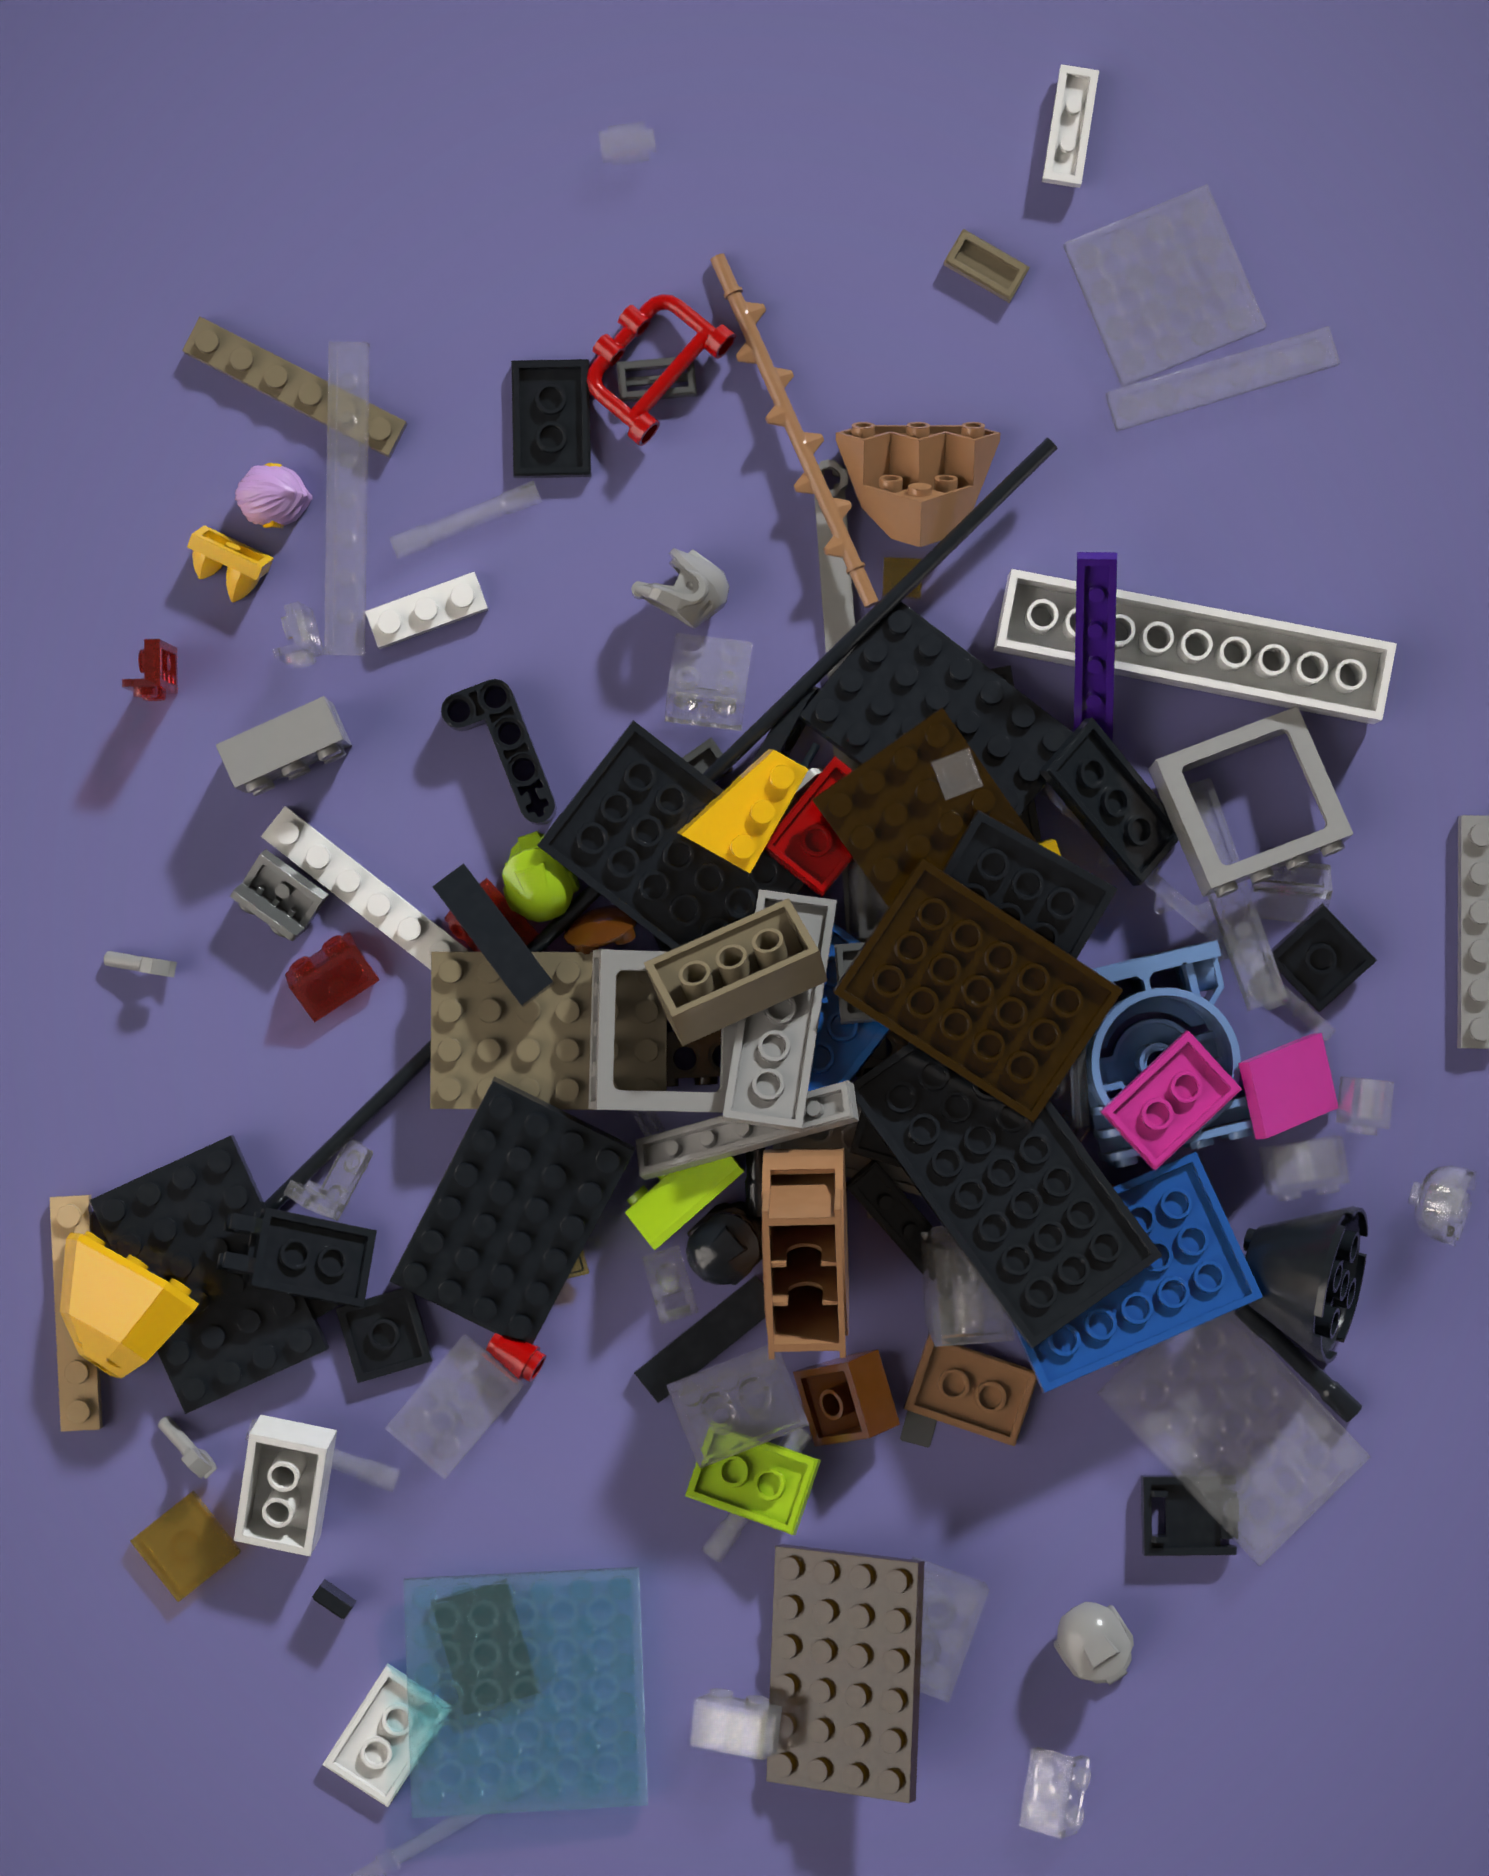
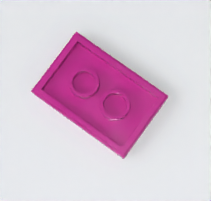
(1288, 1085)
(1170, 1100)

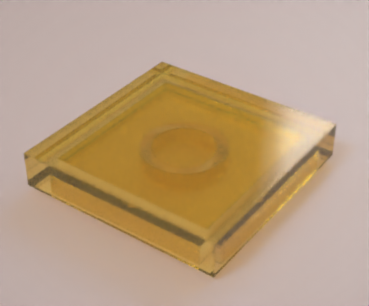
(185, 1546)

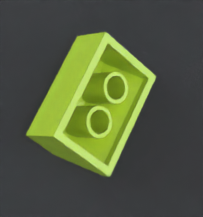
(679, 1198)

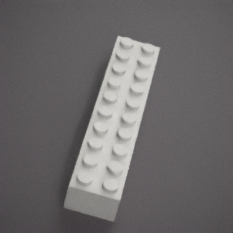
(1206, 649)

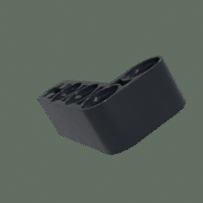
(509, 754)

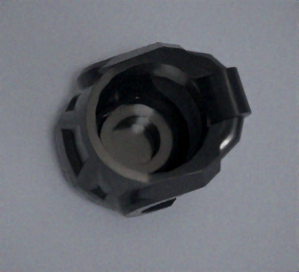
(725, 1244)

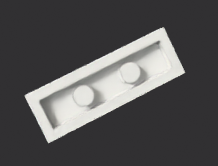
(1070, 126)
(426, 610)

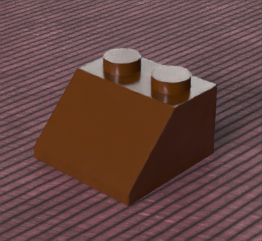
(846, 1398)

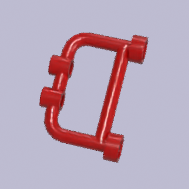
(635, 322)

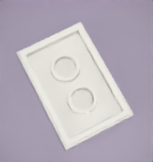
(376, 1741)

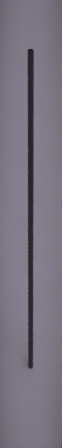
(714, 773)

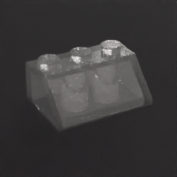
(737, 1405)

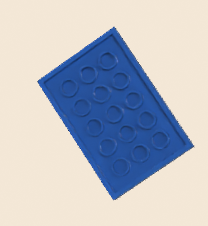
(1191, 1283)

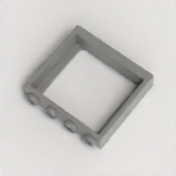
(1191, 831)
(601, 1087)

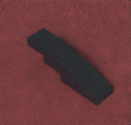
(493, 935)

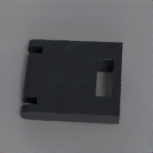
(1187, 1523)

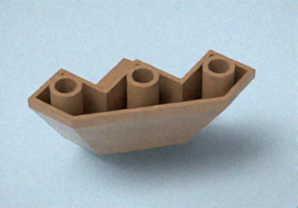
(917, 475)

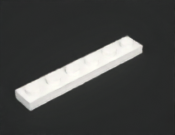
(358, 887)

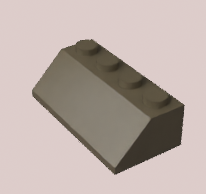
(736, 971)

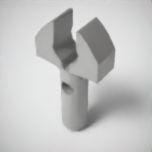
(140, 963)
(194, 1458)

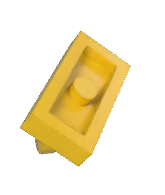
(243, 562)

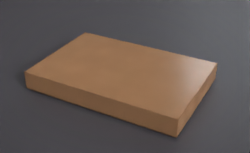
(971, 1391)

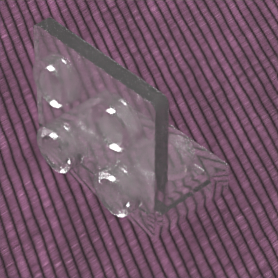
(708, 681)

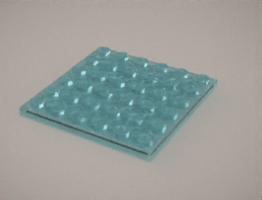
(525, 1692)

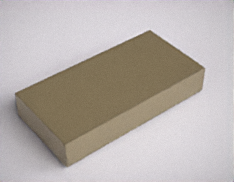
(986, 265)

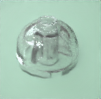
(1443, 1202)

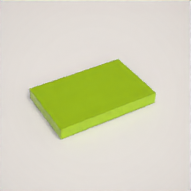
(758, 1484)

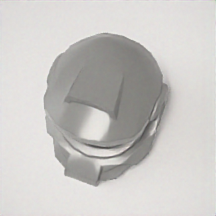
(695, 596)
(1094, 1643)

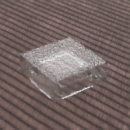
(957, 773)

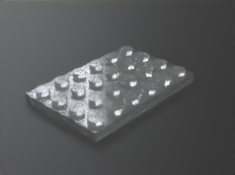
(1236, 1430)

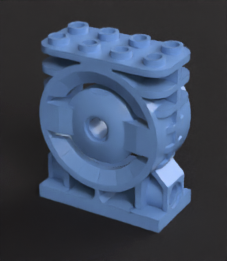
(1196, 972)

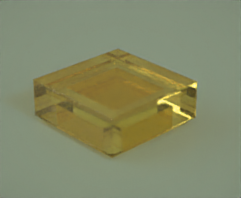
(894, 570)

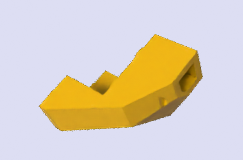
(117, 1306)

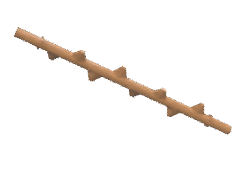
(804, 443)

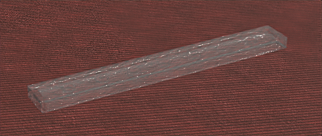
(346, 498)

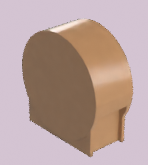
(805, 1250)

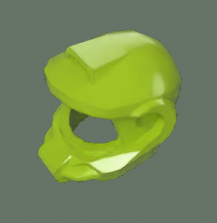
(536, 882)

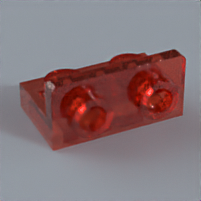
(160, 671)
(330, 976)

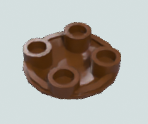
(600, 928)

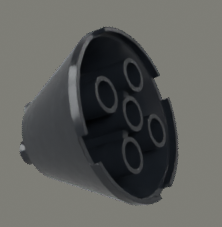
(1310, 1276)

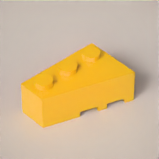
(747, 811)

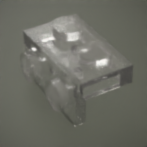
(1054, 1793)

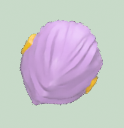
(272, 495)

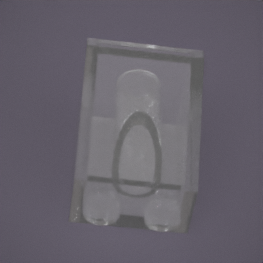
(955, 1298)

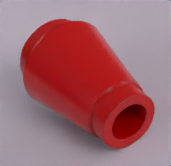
(517, 1356)

